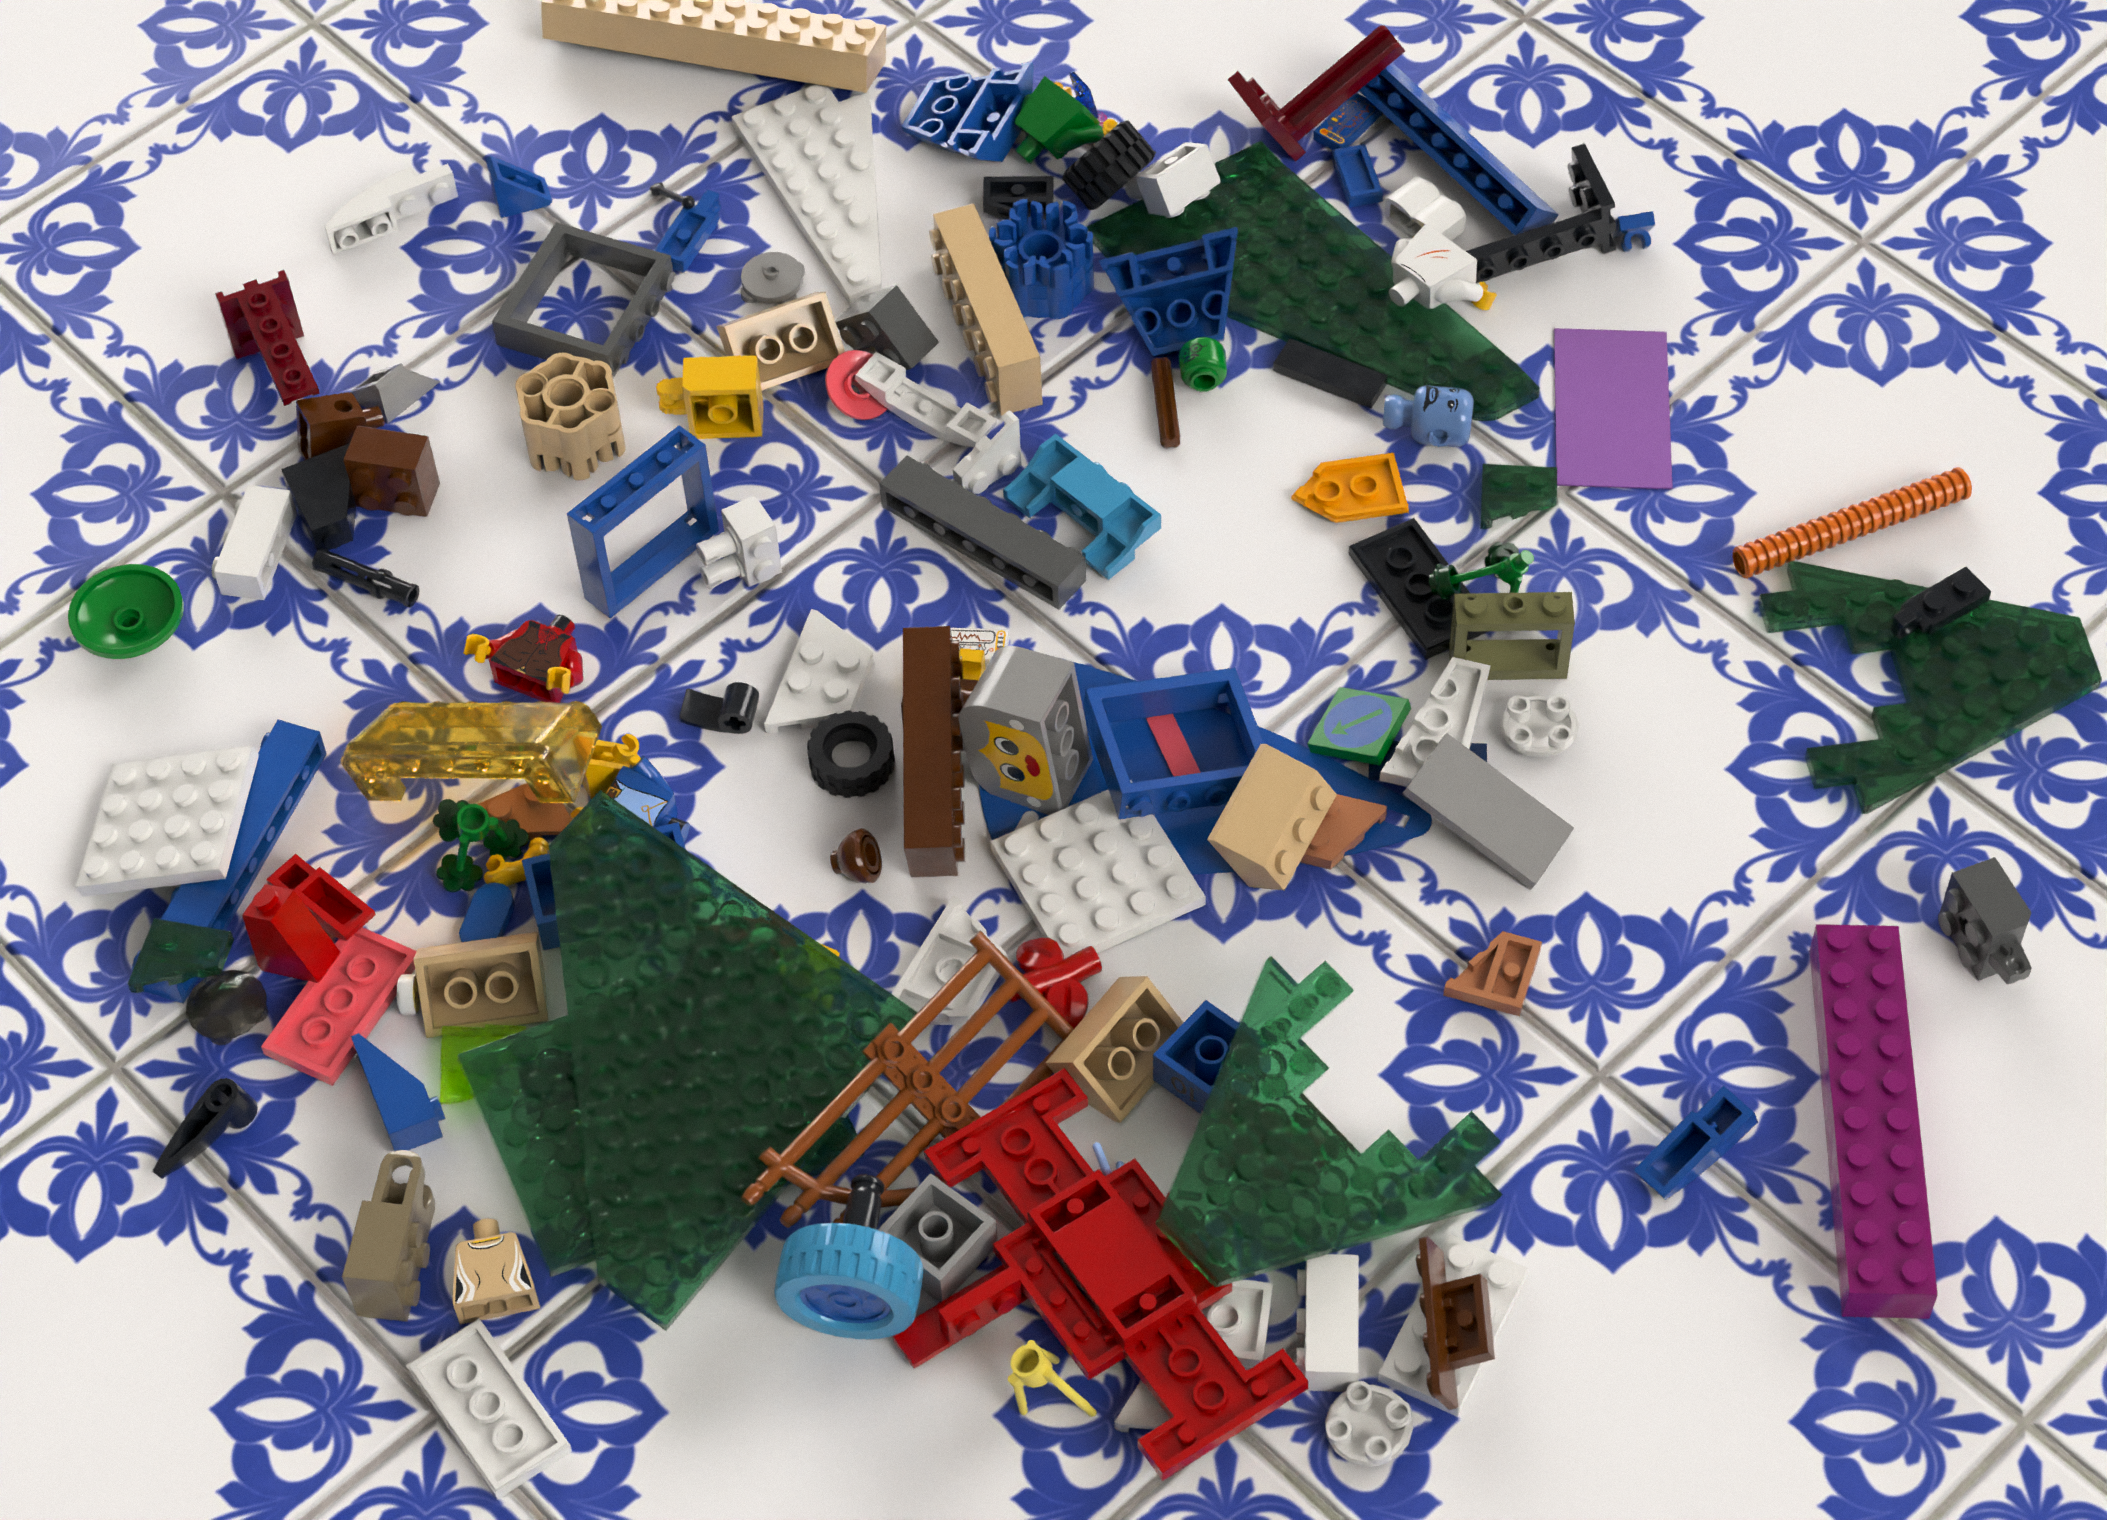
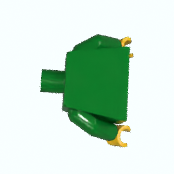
(1056, 122)

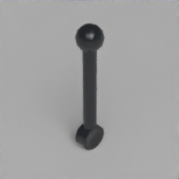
(658, 189)

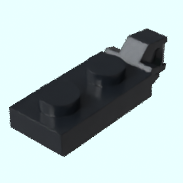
(1940, 604)

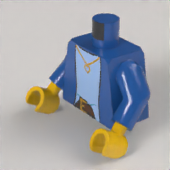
(642, 789)

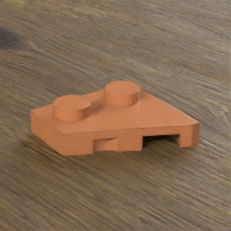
(533, 816)
(1342, 830)

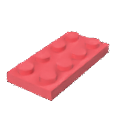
(346, 1002)

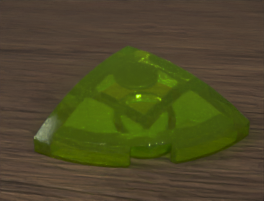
(456, 1040)

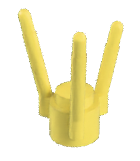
(1034, 1369)

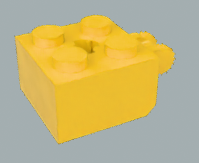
(717, 395)

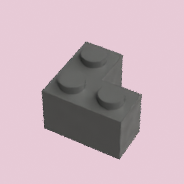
(889, 325)

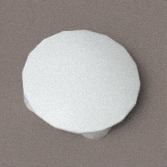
(1539, 724)
(1369, 1424)

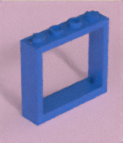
(625, 495)
(1160, 698)

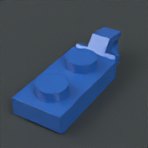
(690, 231)

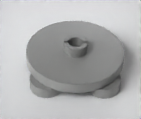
(771, 278)

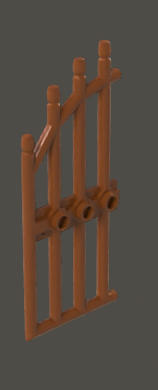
(917, 1085)

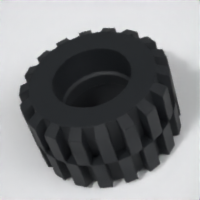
(1108, 165)

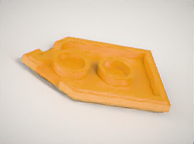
(1354, 489)

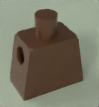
(331, 422)

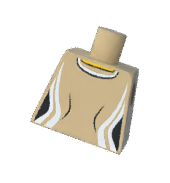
(491, 1275)

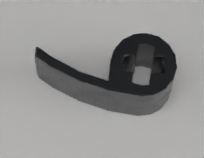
(728, 714)

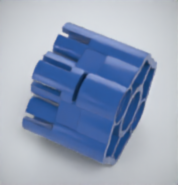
(1044, 259)

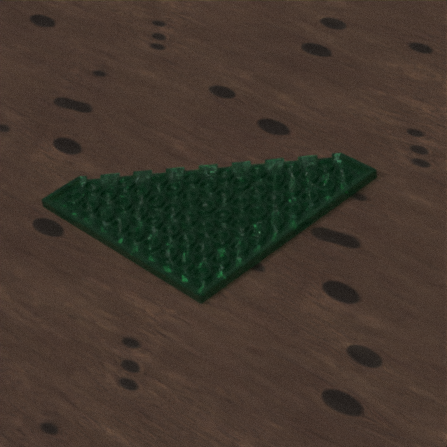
(692, 1048)

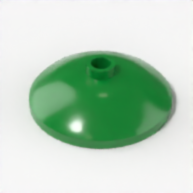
(125, 611)

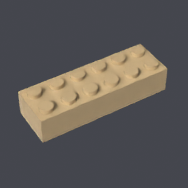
(986, 310)

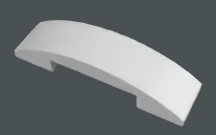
(920, 407)

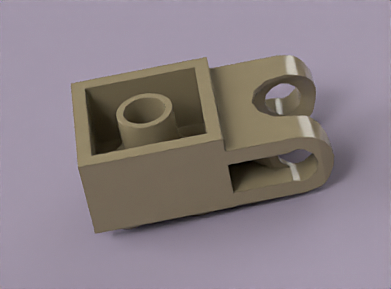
(391, 1242)

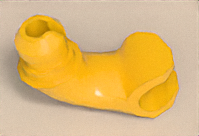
(513, 872)

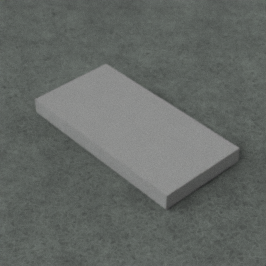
(1488, 811)

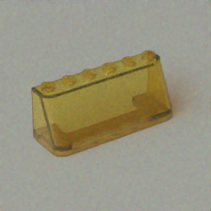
(477, 740)

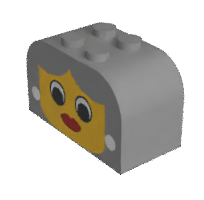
(1027, 729)

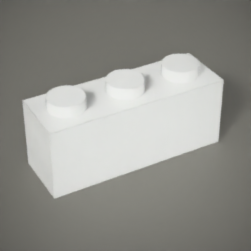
(254, 542)
(1329, 1322)

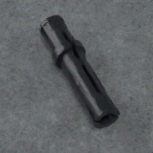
(400, 590)

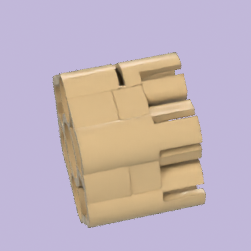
(570, 414)

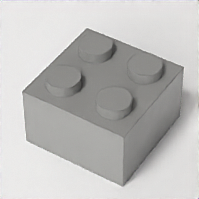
(945, 1233)

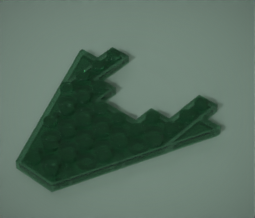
(1960, 684)
(1276, 1178)

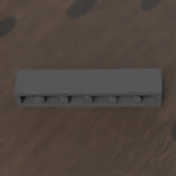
(983, 532)

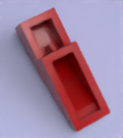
(327, 899)

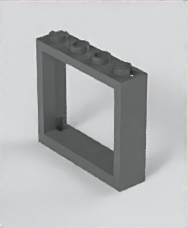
(562, 241)

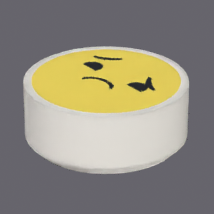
(408, 995)

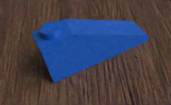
(400, 1098)

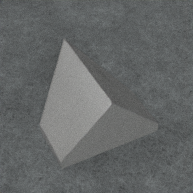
(393, 390)

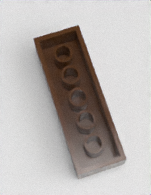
(932, 752)

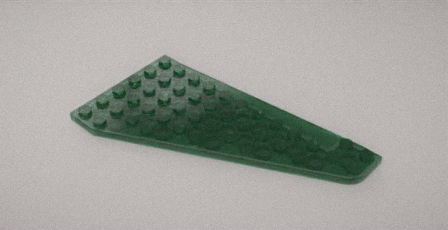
(1323, 283)

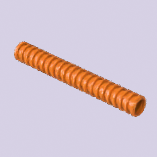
(1852, 522)

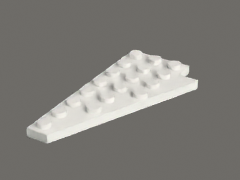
(824, 173)

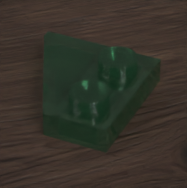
(1515, 491)
(179, 953)

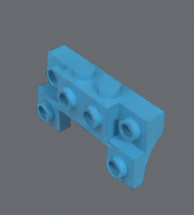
(1090, 498)

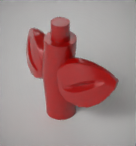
(1058, 977)

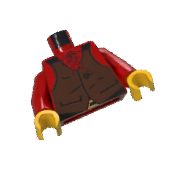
(533, 658)

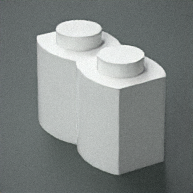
(1421, 204)

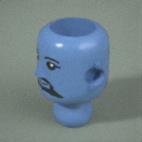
(1435, 416)

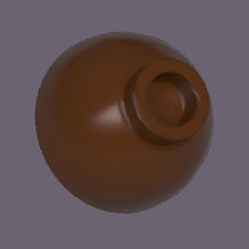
(858, 857)

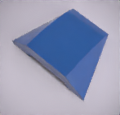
(971, 113)
(1177, 290)

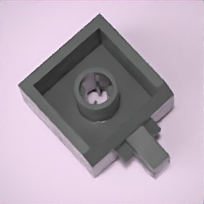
(1986, 921)

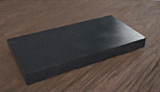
(1399, 570)

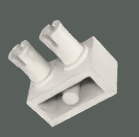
(1175, 180)
(746, 544)

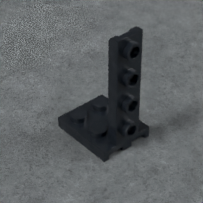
(1562, 237)

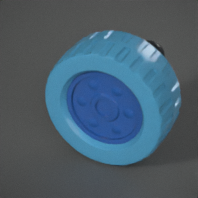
(850, 1274)

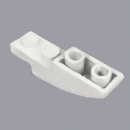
(379, 206)

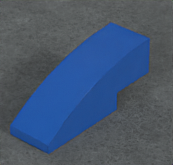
(1696, 1143)

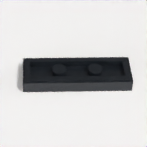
(1330, 373)

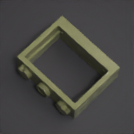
(1514, 612)

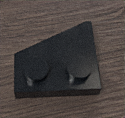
(1003, 192)

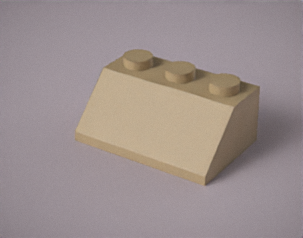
(786, 338)
(1271, 818)
(482, 983)
(1115, 1046)

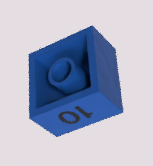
(1194, 1054)

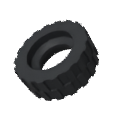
(851, 780)

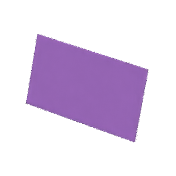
(1612, 409)

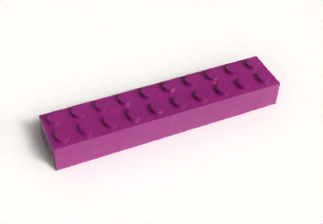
(1872, 1123)

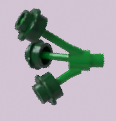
(1502, 561)

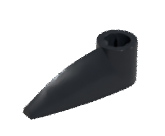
(217, 1109)

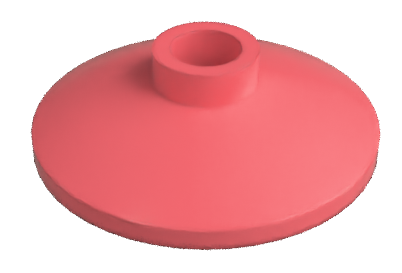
(838, 384)

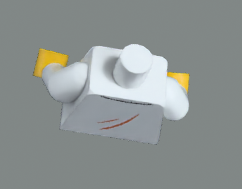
(1435, 272)

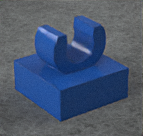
(1634, 226)

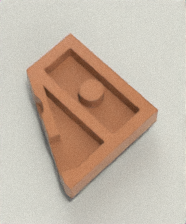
(1498, 975)

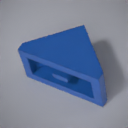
(516, 188)

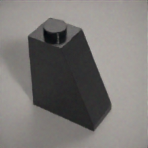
(323, 498)

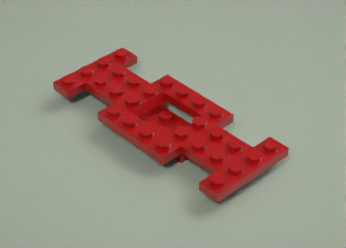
(1126, 1265)

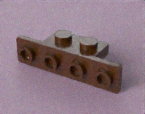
(1456, 1322)

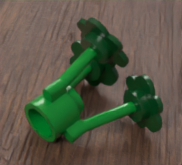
(472, 824)

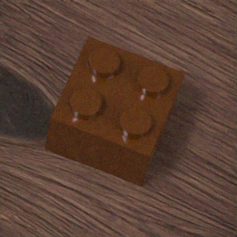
(392, 471)

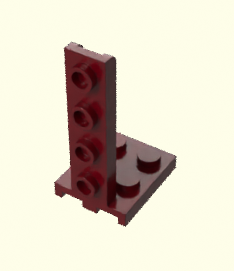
(1323, 94)
(268, 322)

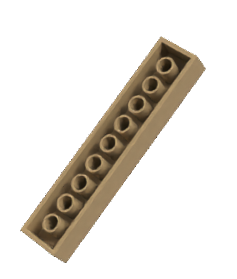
(728, 36)

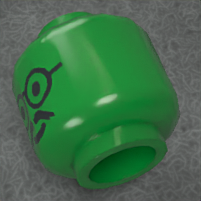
(1202, 363)

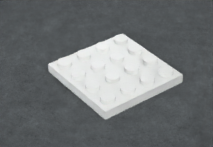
(168, 821)
(1096, 875)

